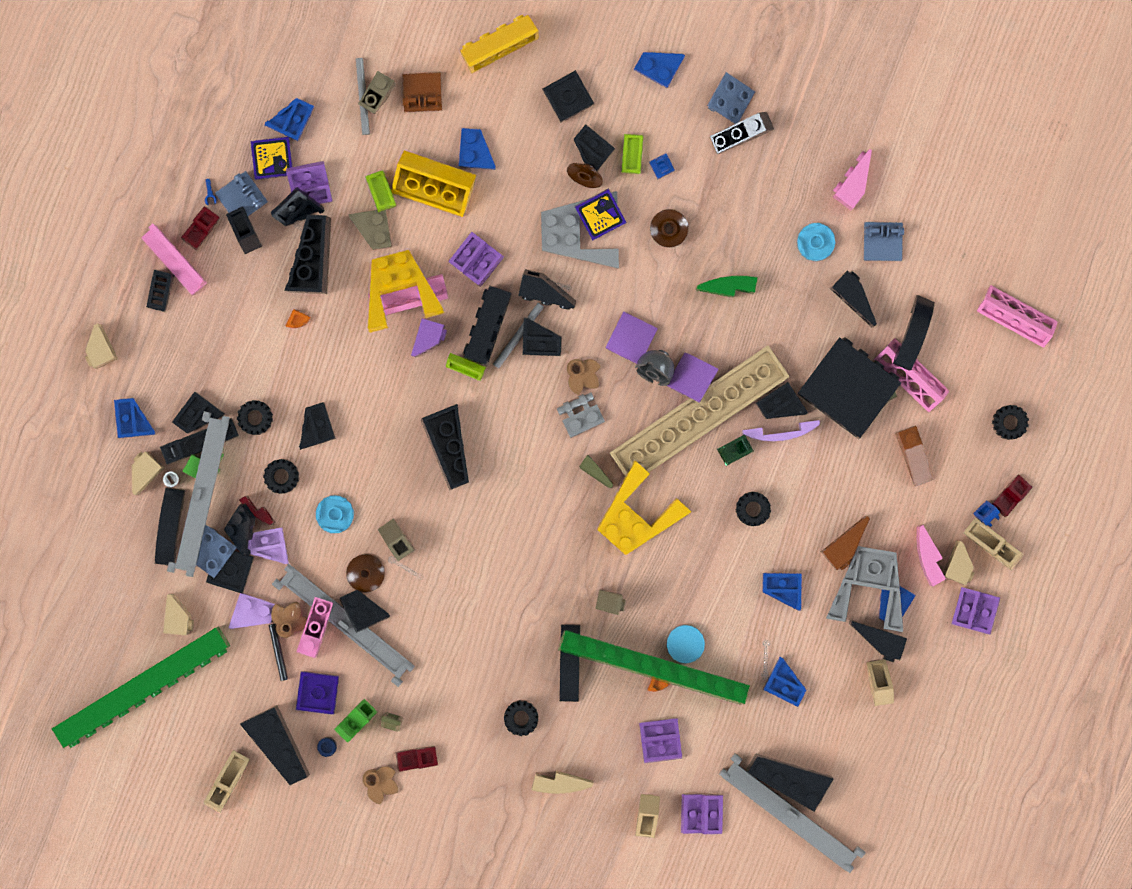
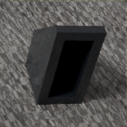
(243, 230)

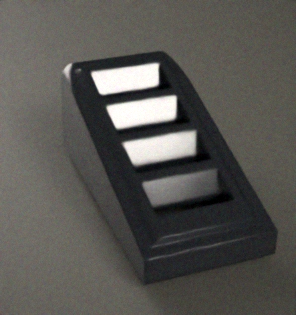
(154, 282)

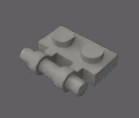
(583, 420)

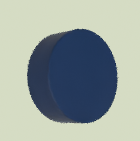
(327, 746)

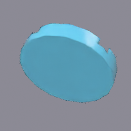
(816, 242)
(334, 514)
(685, 644)

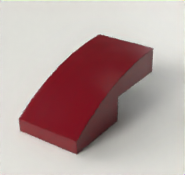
(200, 228)
(1012, 495)
(262, 514)
(416, 758)

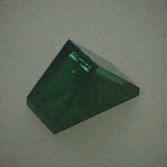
(735, 450)

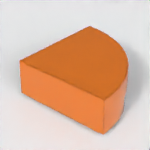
(297, 319)
(656, 685)

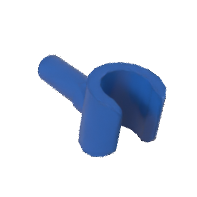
(209, 192)

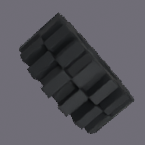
(243, 417)
(1021, 418)
(292, 472)
(761, 517)
(509, 718)

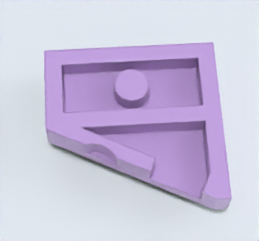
(269, 545)
(251, 612)

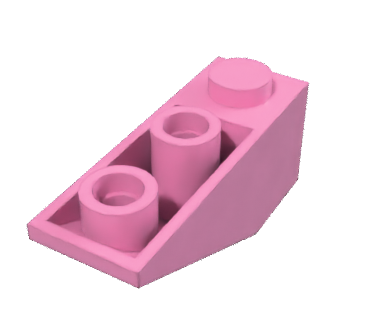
(854, 186)
(315, 627)

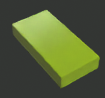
(632, 154)
(380, 191)
(465, 366)

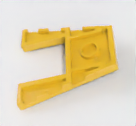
(393, 274)
(624, 526)

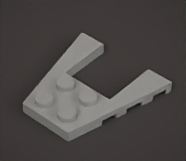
(562, 236)
(875, 570)

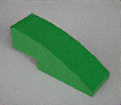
(728, 285)

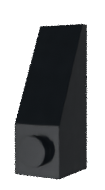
(852, 294)
(883, 642)

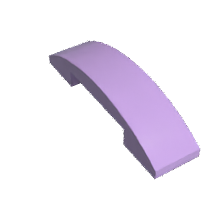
(804, 428)

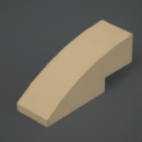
(993, 544)
(226, 781)
(560, 783)

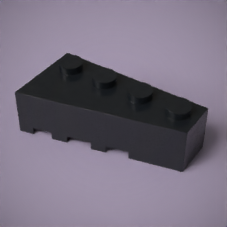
(312, 257)
(487, 326)
(446, 440)
(276, 742)
(794, 781)

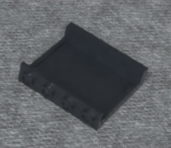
(849, 387)

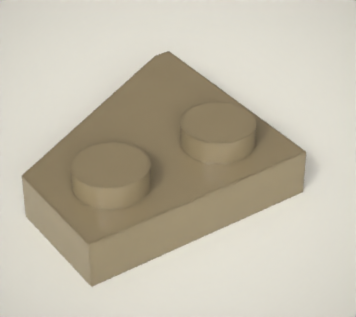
(373, 227)

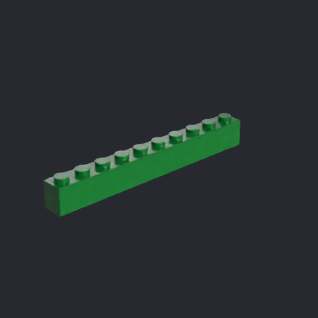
(653, 667)
(140, 687)

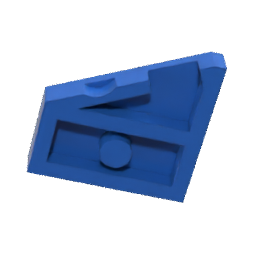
(130, 419)

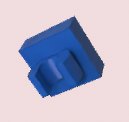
(661, 166)
(987, 513)

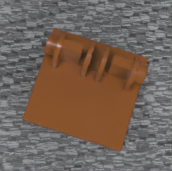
(422, 92)

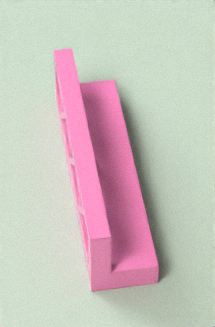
(173, 259)
(410, 297)
(1016, 318)
(927, 382)

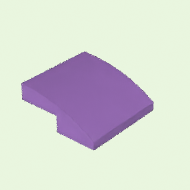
(312, 180)
(476, 259)
(631, 337)
(692, 377)
(976, 610)
(660, 740)
(701, 813)

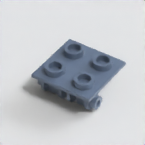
(731, 98)
(241, 192)
(883, 241)
(214, 551)

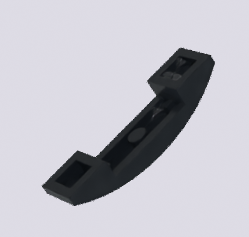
(915, 333)
(191, 444)
(168, 526)
(569, 670)

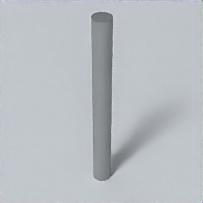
(361, 89)
(516, 338)

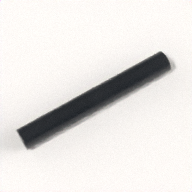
(278, 652)

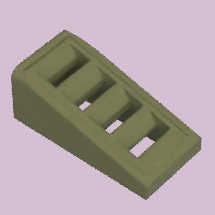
(591, 468)
(391, 721)

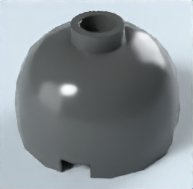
(656, 366)

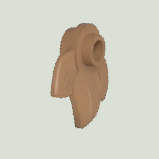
(585, 377)
(289, 616)
(382, 785)

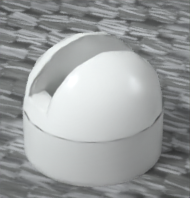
(174, 477)

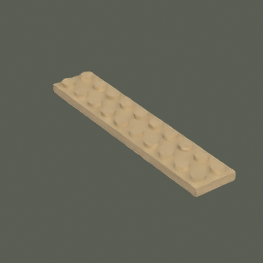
(695, 419)

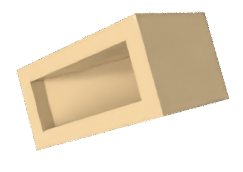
(99, 348)
(144, 471)
(959, 565)
(177, 617)
(880, 682)
(647, 815)

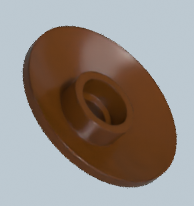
(584, 175)
(669, 218)
(375, 573)

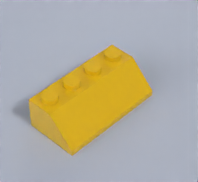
(500, 43)
(433, 183)

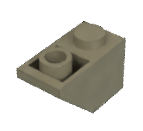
(377, 92)
(396, 539)
(610, 602)

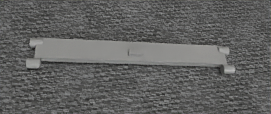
(201, 495)
(365, 639)
(790, 815)

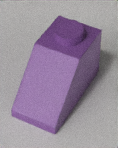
(428, 337)

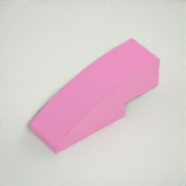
(928, 557)

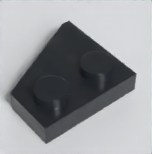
(592, 147)
(296, 207)
(540, 340)
(781, 403)
(191, 414)
(316, 426)
(241, 528)
(362, 611)

